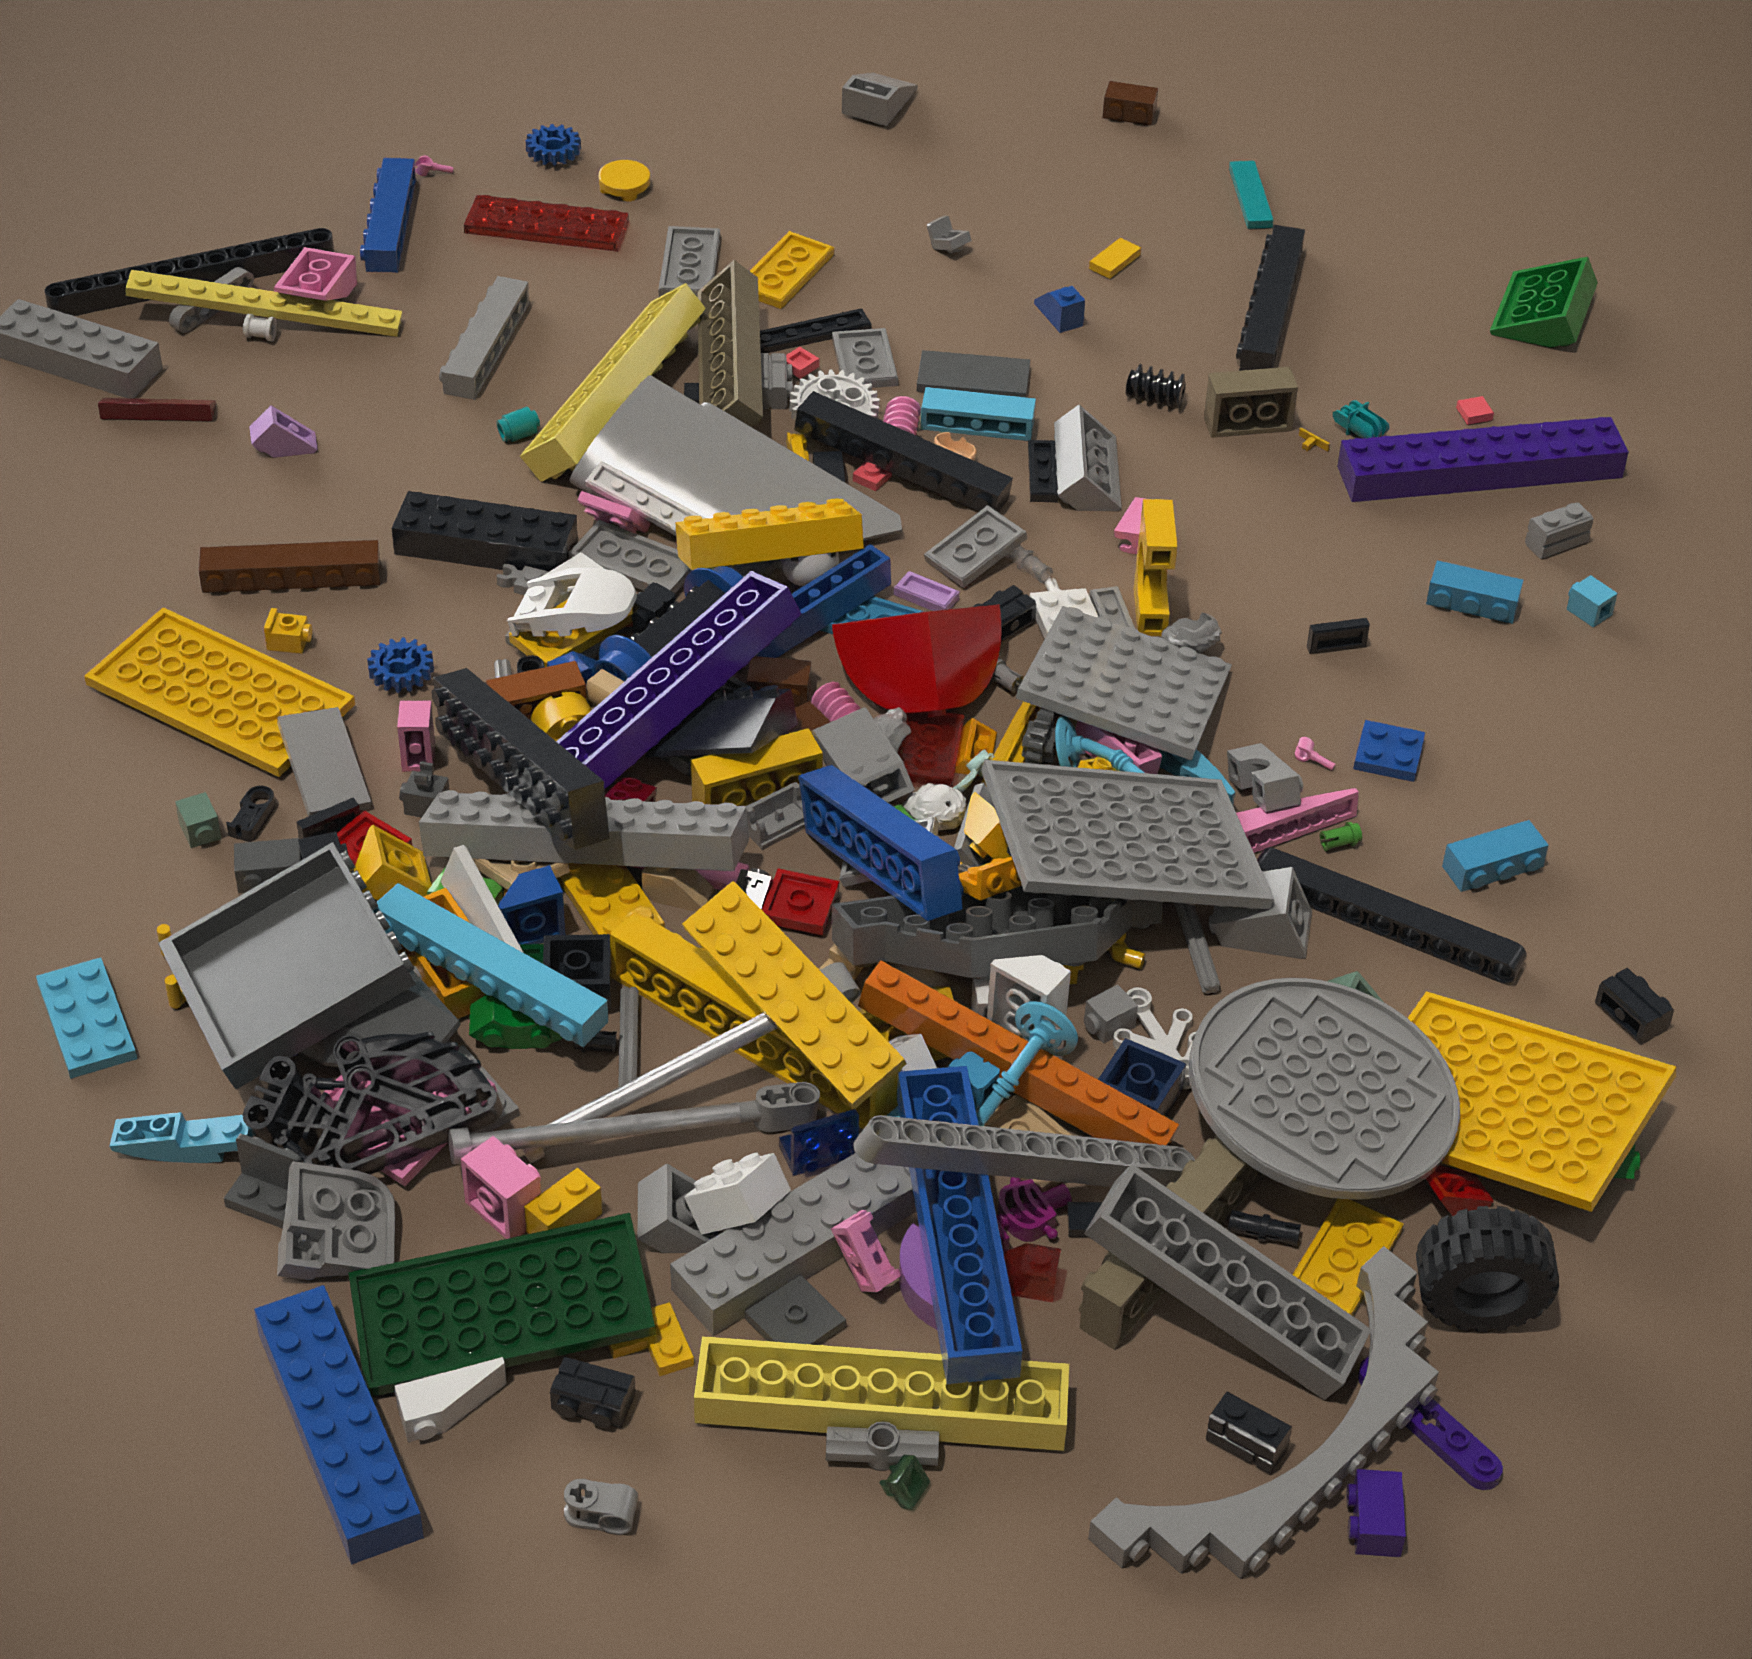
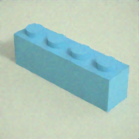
(977, 414)

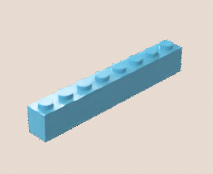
(493, 966)

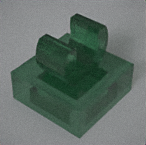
(906, 1481)

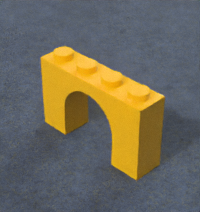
(1154, 557)

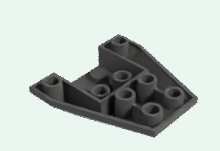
(408, 1013)

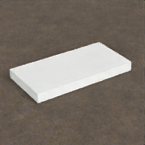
(474, 896)

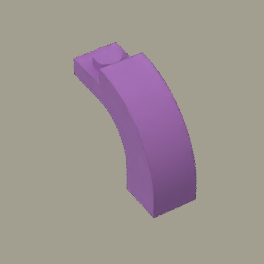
(914, 1277)

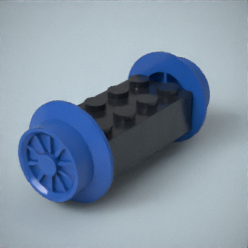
(701, 588)

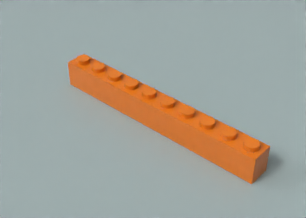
(1045, 1082)

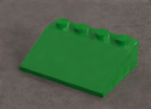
(1546, 303)

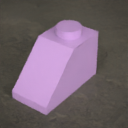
(281, 435)

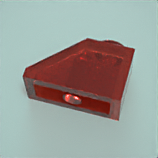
(1033, 1271)

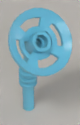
(1072, 745)
(1038, 1039)

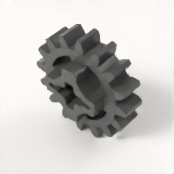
(1039, 739)

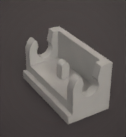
(776, 816)

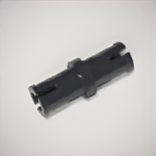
(1264, 1227)

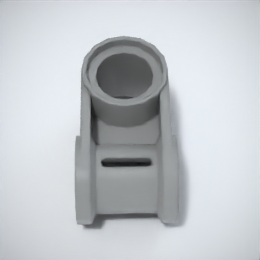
(602, 1508)

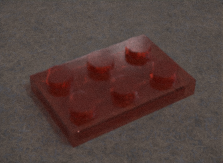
(932, 747)

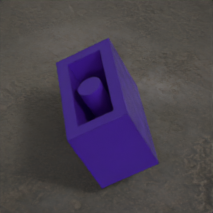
(1377, 1513)

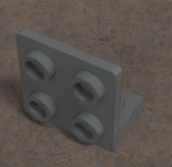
(263, 1181)

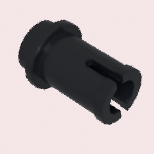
(600, 1042)

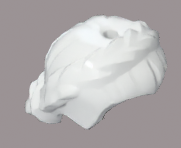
(931, 802)

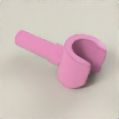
(425, 164)
(1304, 752)

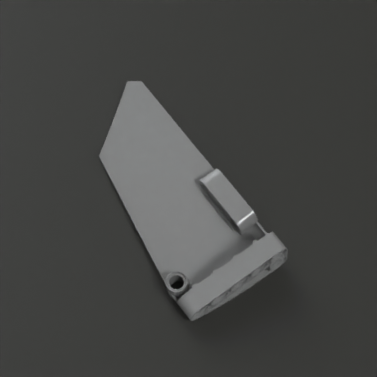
(714, 460)

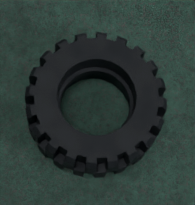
(1487, 1269)

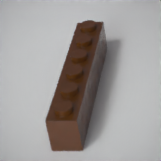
(289, 566)

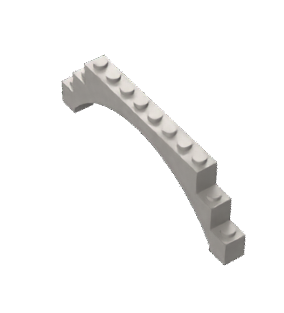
(1251, 1523)

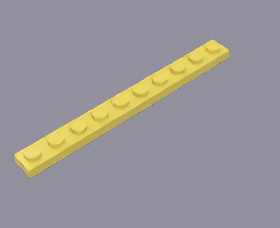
(263, 303)

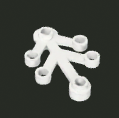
(1160, 1041)

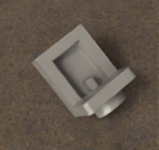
(944, 237)

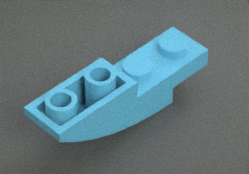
(177, 1140)

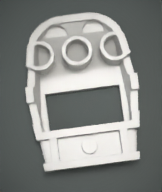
(597, 602)

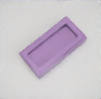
(926, 592)

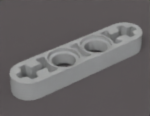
(187, 317)

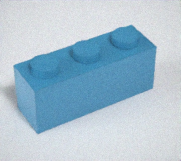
(1474, 591)
(1495, 855)

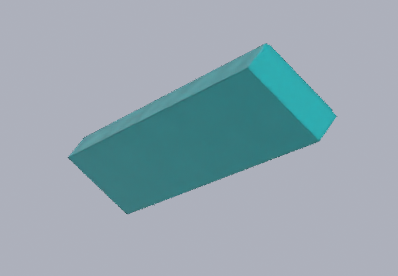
(1251, 194)

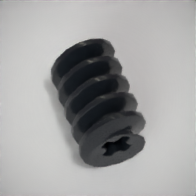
(1156, 385)

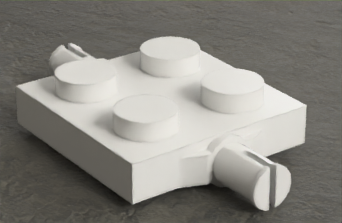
(1051, 601)

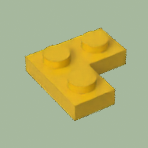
(667, 1348)

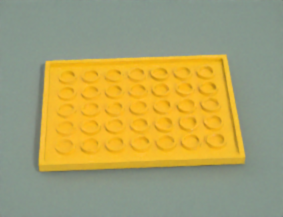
(1539, 1101)

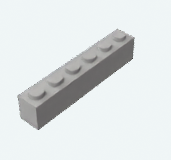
(485, 338)

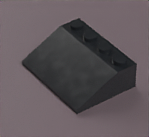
(731, 723)

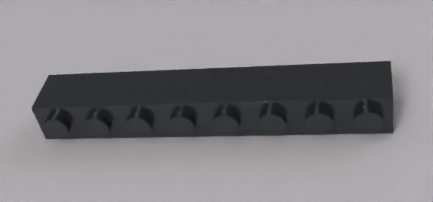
(1270, 298)
(902, 453)

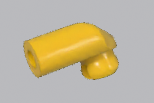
(1122, 954)

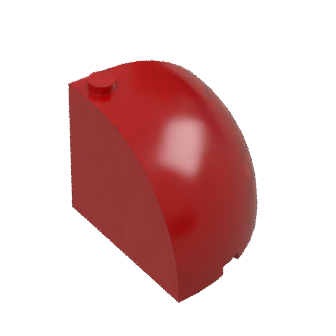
(922, 657)

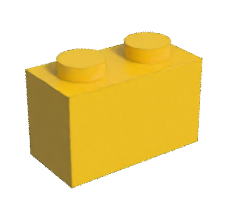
(565, 1203)

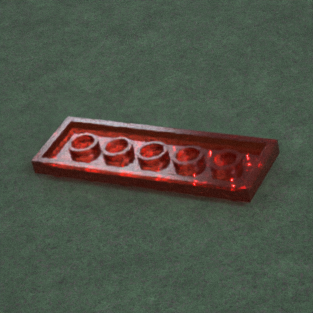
(546, 222)

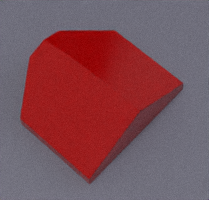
(1458, 1189)

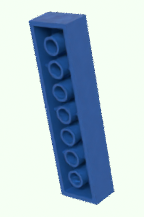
(881, 842)
(338, 1425)

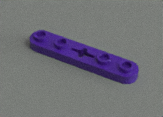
(1452, 1443)

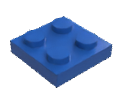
(1389, 750)

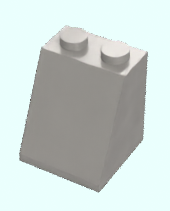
(1274, 931)

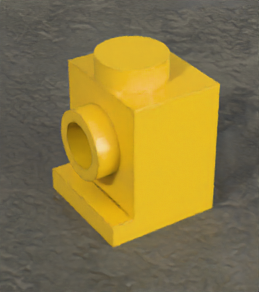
(286, 632)

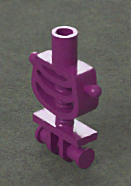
(1032, 1217)

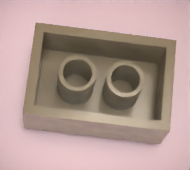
(1250, 402)

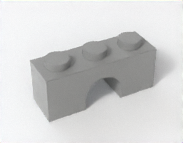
(1272, 780)

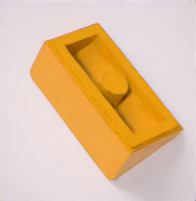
(974, 739)

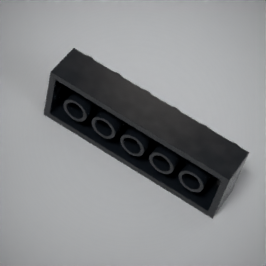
(482, 533)

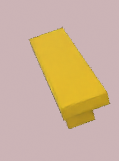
(1312, 440)

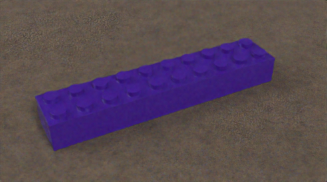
(1482, 459)
(681, 676)

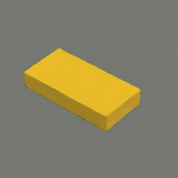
(1114, 258)

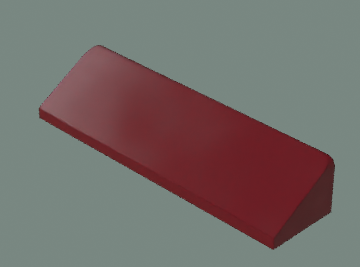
(156, 409)

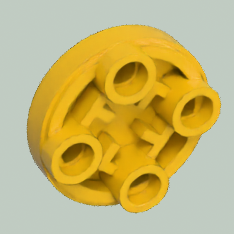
(624, 179)

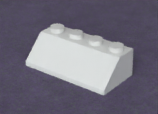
(1025, 980)

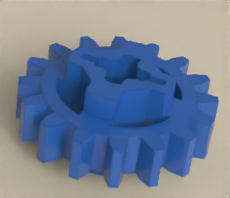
(553, 144)
(400, 664)

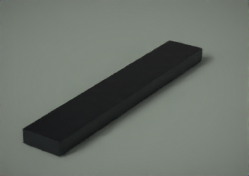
(812, 330)

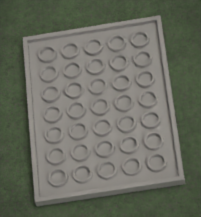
(1125, 835)

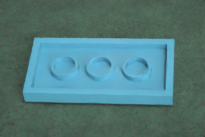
(86, 1017)

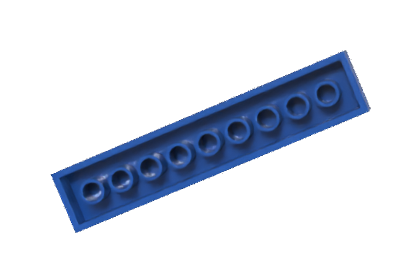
(961, 1241)

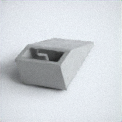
(875, 97)
(864, 754)

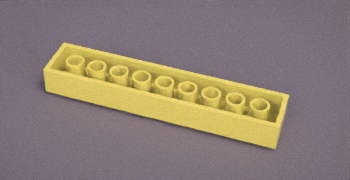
(611, 382)
(855, 1387)

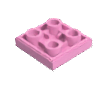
(613, 512)

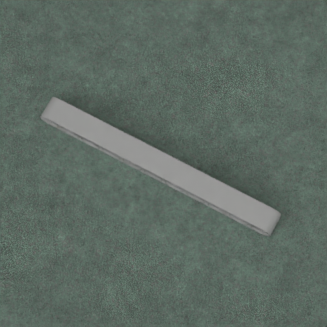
(1013, 1152)

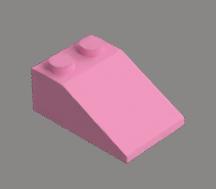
(319, 275)

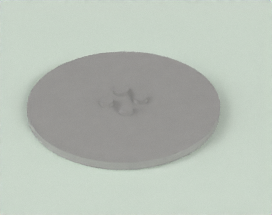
(1324, 1088)

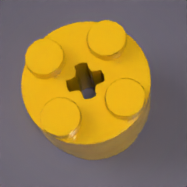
(560, 714)

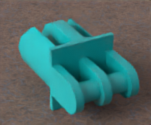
(1360, 420)

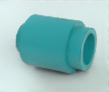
(518, 424)

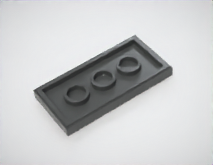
(973, 373)

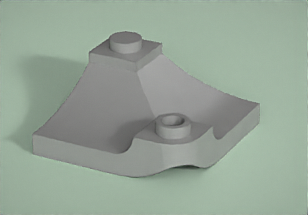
(334, 1223)

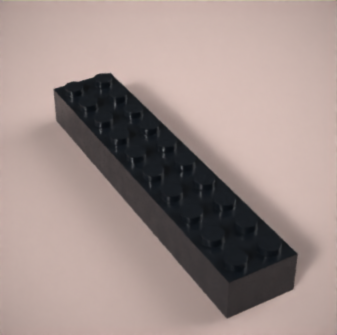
(521, 758)

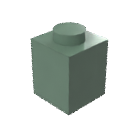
(198, 820)

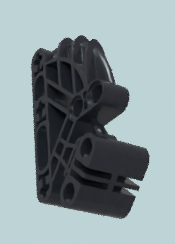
(295, 1109)

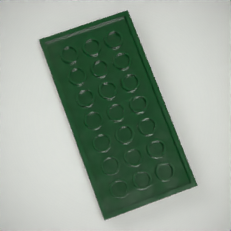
(499, 1300)

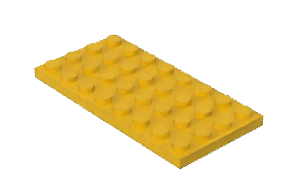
(212, 687)

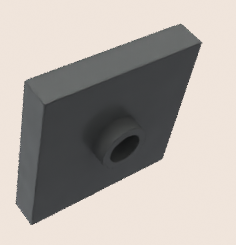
(796, 1315)

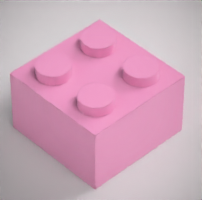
(499, 1186)

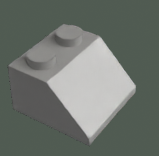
(664, 1214)

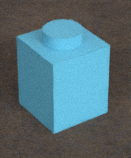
(1591, 601)

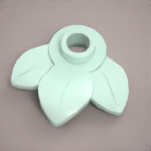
(975, 767)

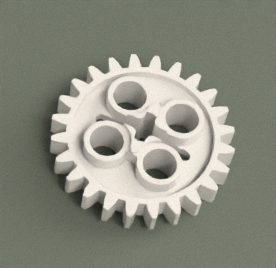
(839, 388)

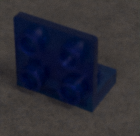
(820, 1142)

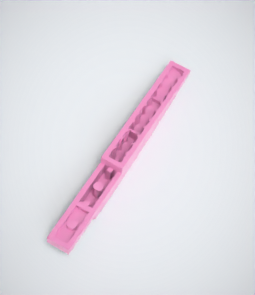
(1281, 825)

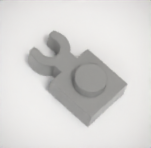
(518, 578)

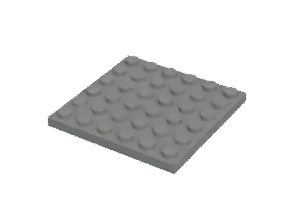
(1125, 682)

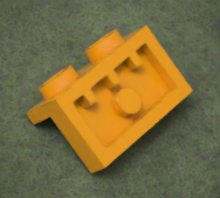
(990, 878)

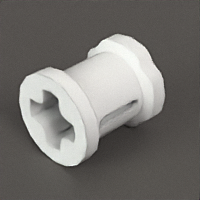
(260, 327)

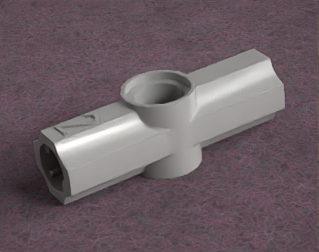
(862, 1445)

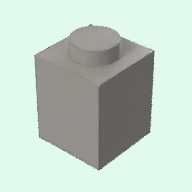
(1110, 1012)

